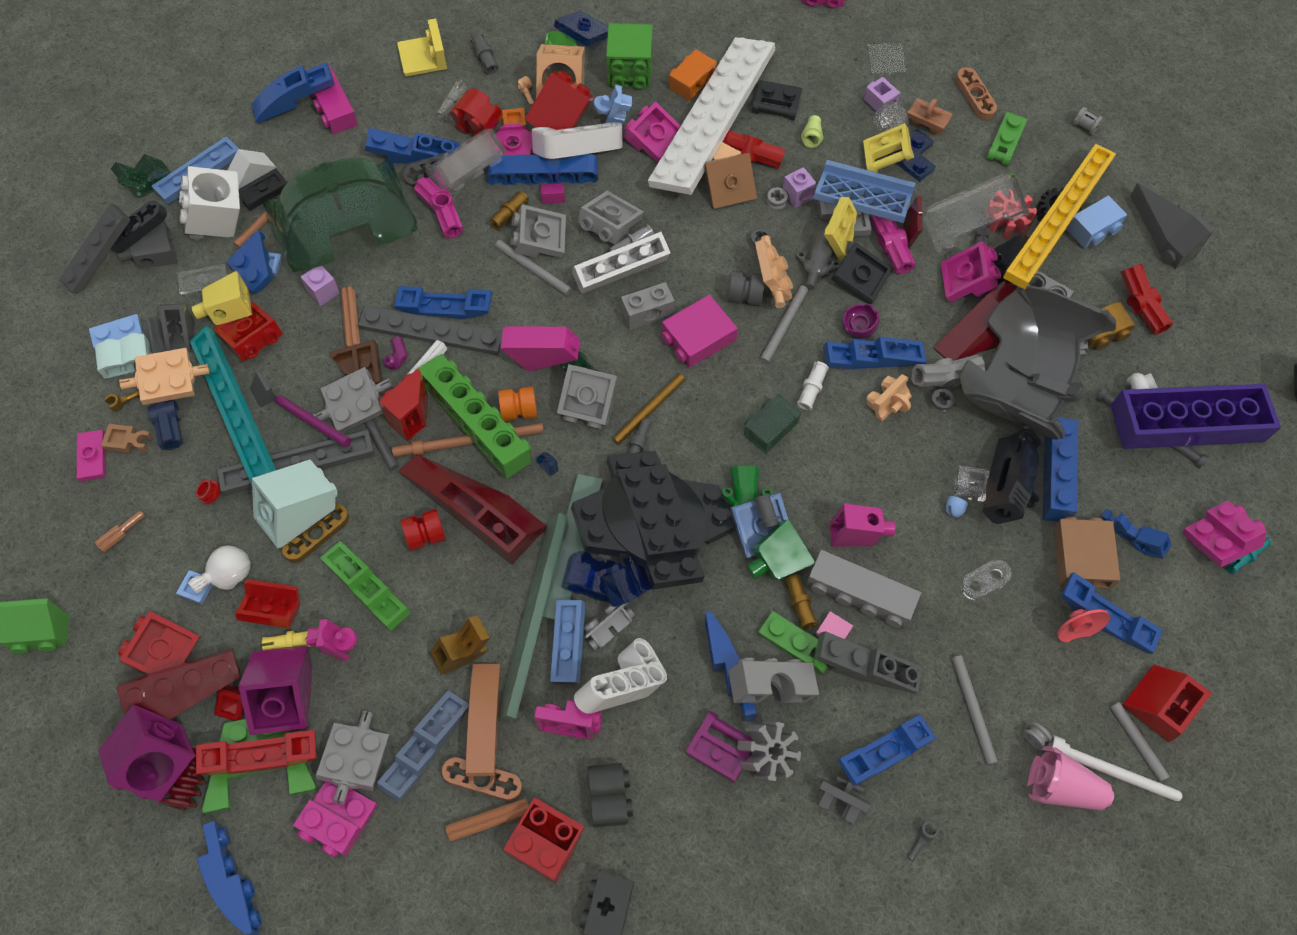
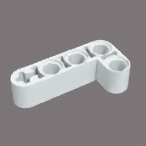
(576, 141)
(638, 678)

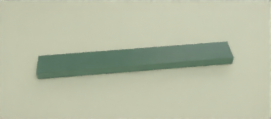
(532, 618)

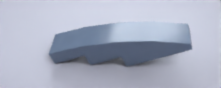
(423, 746)

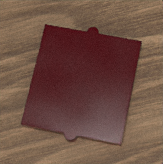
(913, 221)

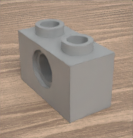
(647, 306)

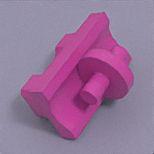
(332, 639)

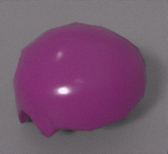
(862, 316)

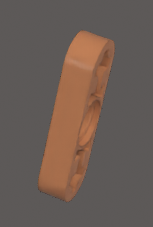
(977, 86)
(499, 793)

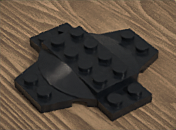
(653, 519)

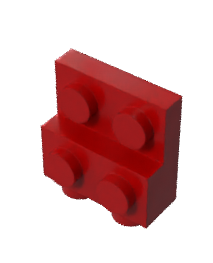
(249, 334)
(156, 645)

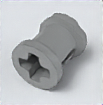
(1088, 120)

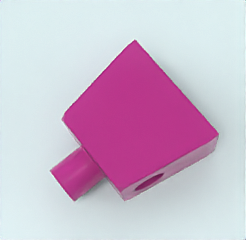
(860, 526)

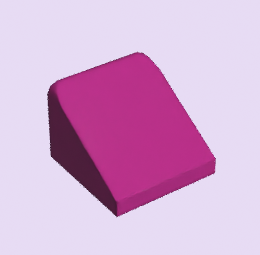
(552, 193)

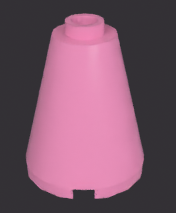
(1067, 783)

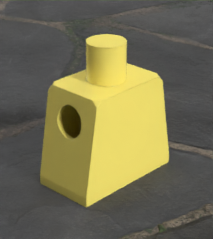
(224, 300)

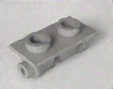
(598, 629)

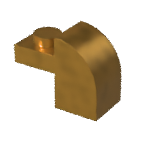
(462, 647)

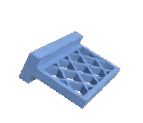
(867, 183)

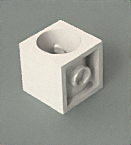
(209, 202)

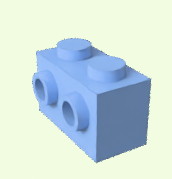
(1097, 222)

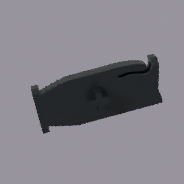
(1012, 477)

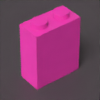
(698, 331)

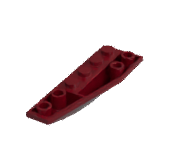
(481, 509)

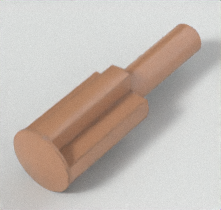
(117, 533)

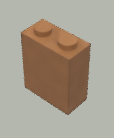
(1087, 550)

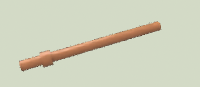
(420, 447)

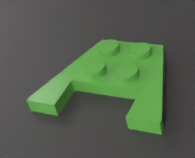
(218, 789)

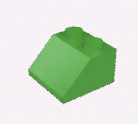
(32, 626)

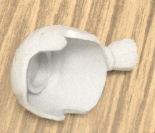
(223, 569)

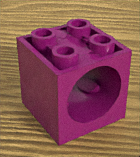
(140, 734)

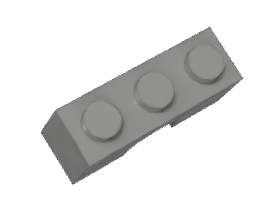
(753, 680)

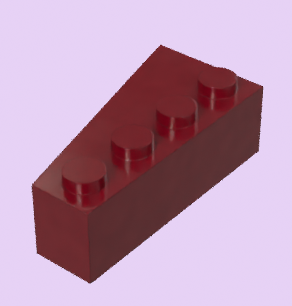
(180, 686)

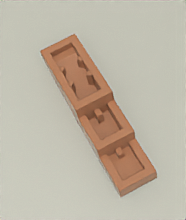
(483, 720)

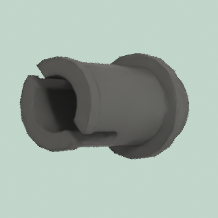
(766, 511)

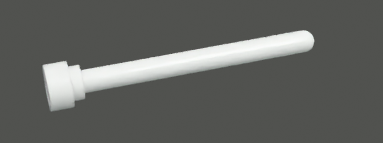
(1116, 771)

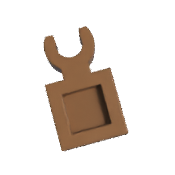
(121, 439)

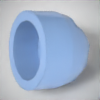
(956, 506)

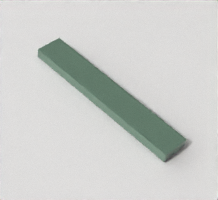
(570, 544)

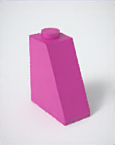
(539, 346)

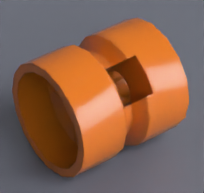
(517, 404)

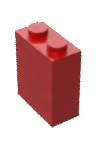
(560, 103)

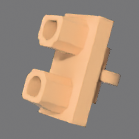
(894, 398)

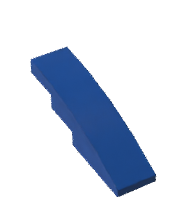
(874, 354)
(724, 658)

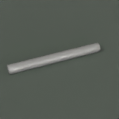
(533, 267)
(784, 324)
(974, 710)

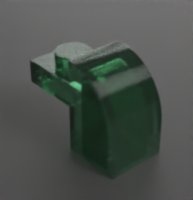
(143, 176)

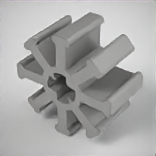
(765, 739)

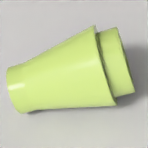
(812, 133)

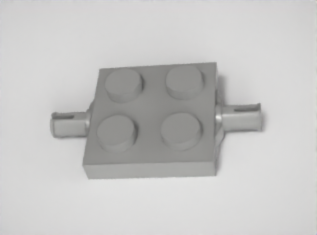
(353, 400)
(352, 757)

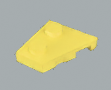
(841, 227)

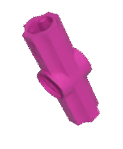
(894, 244)

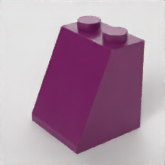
(277, 690)

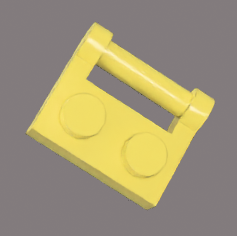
(886, 143)

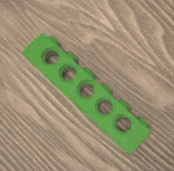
(475, 416)

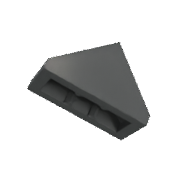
(176, 326)

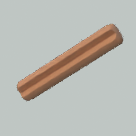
(350, 316)
(486, 820)

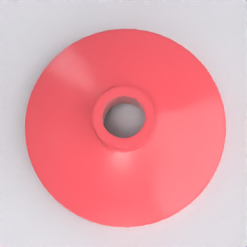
(1083, 624)

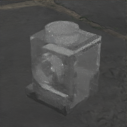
(969, 476)

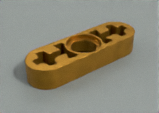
(305, 551)

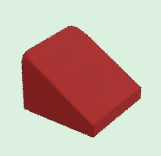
(229, 703)

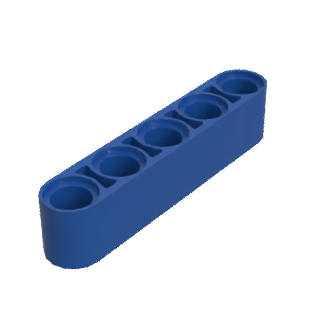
(536, 169)

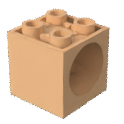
(570, 55)

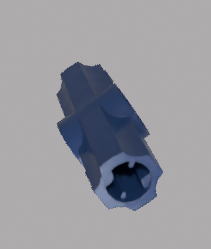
(166, 423)

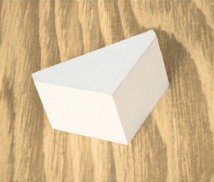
(250, 166)

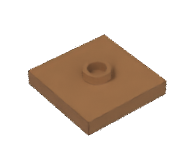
(730, 180)

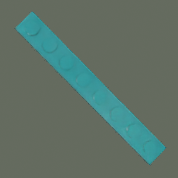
(232, 405)

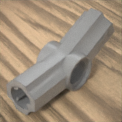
(943, 372)

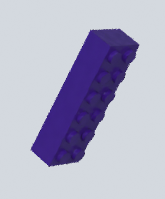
(1194, 416)

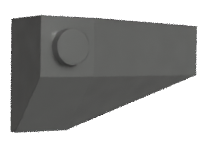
(1175, 232)

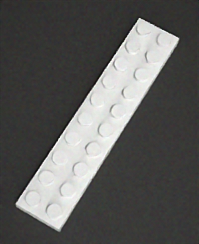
(711, 116)

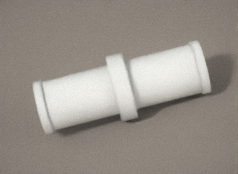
(812, 386)

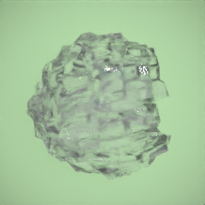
(890, 116)

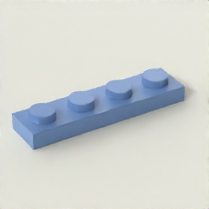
(213, 158)

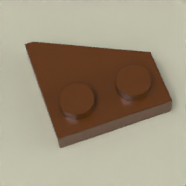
(359, 356)

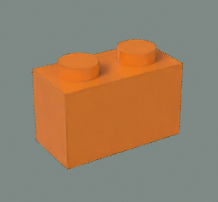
(691, 74)

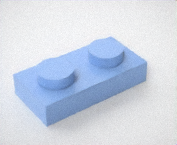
(116, 329)

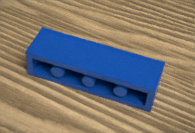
(1061, 473)

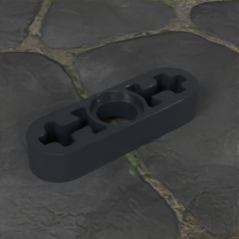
(153, 214)

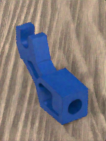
(1146, 539)

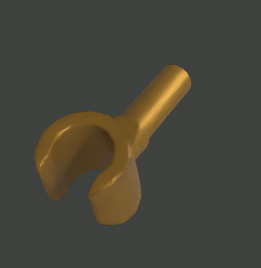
(119, 402)

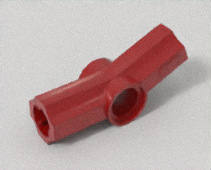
(756, 147)
(1145, 299)

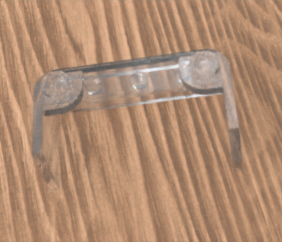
(974, 209)

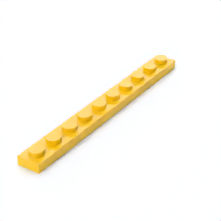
(1059, 217)

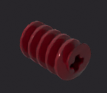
(184, 788)

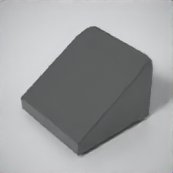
(261, 390)

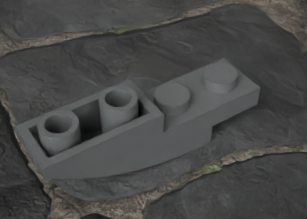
(868, 665)

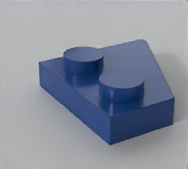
(253, 263)

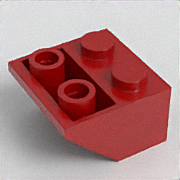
(406, 405)
(1166, 701)
(544, 840)

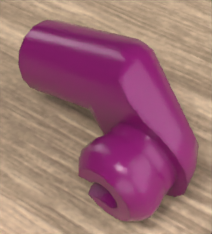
(396, 359)

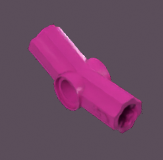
(442, 204)

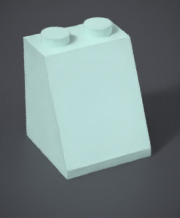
(291, 500)

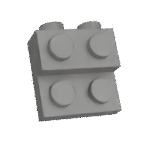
(609, 217)
(538, 232)
(587, 396)

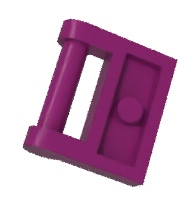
(716, 753)

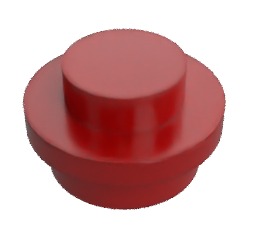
(208, 491)

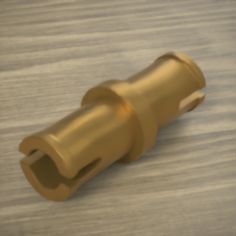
(507, 210)
(800, 602)

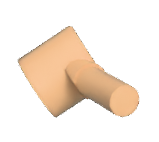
(525, 84)

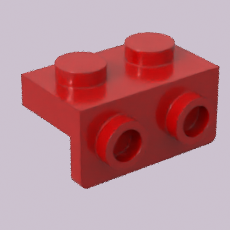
(268, 604)

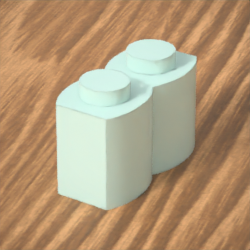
(118, 356)

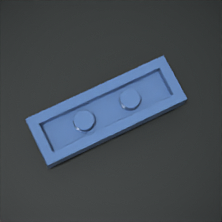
(568, 641)

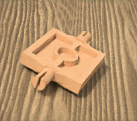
(774, 271)
(164, 376)

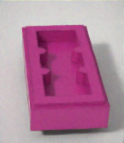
(90, 456)

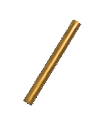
(648, 408)

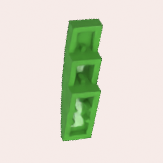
(365, 585)

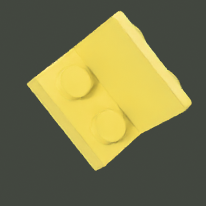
(423, 53)

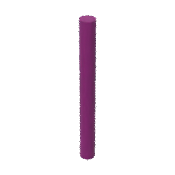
(313, 421)

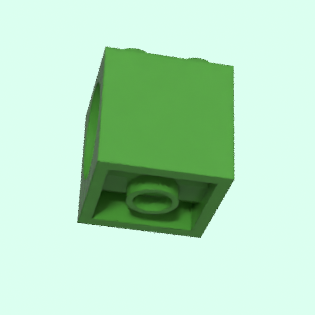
(629, 55)

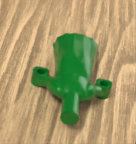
(744, 485)

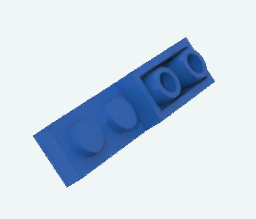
(287, 89)
(407, 149)
(228, 891)

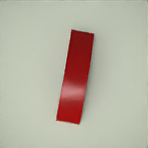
(256, 755)

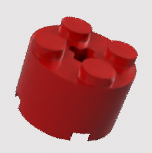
(475, 113)

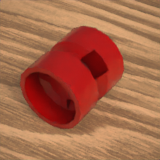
(423, 530)

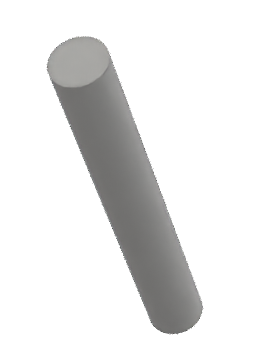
(1139, 742)

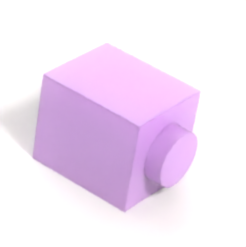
(320, 285)

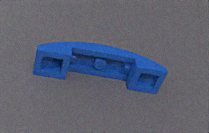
(454, 306)
(1133, 631)
(887, 750)

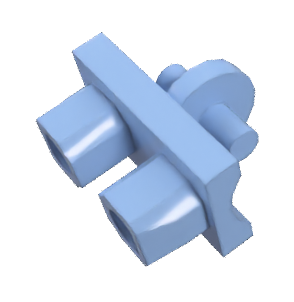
(613, 107)

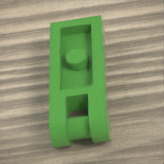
(1007, 138)
(791, 640)

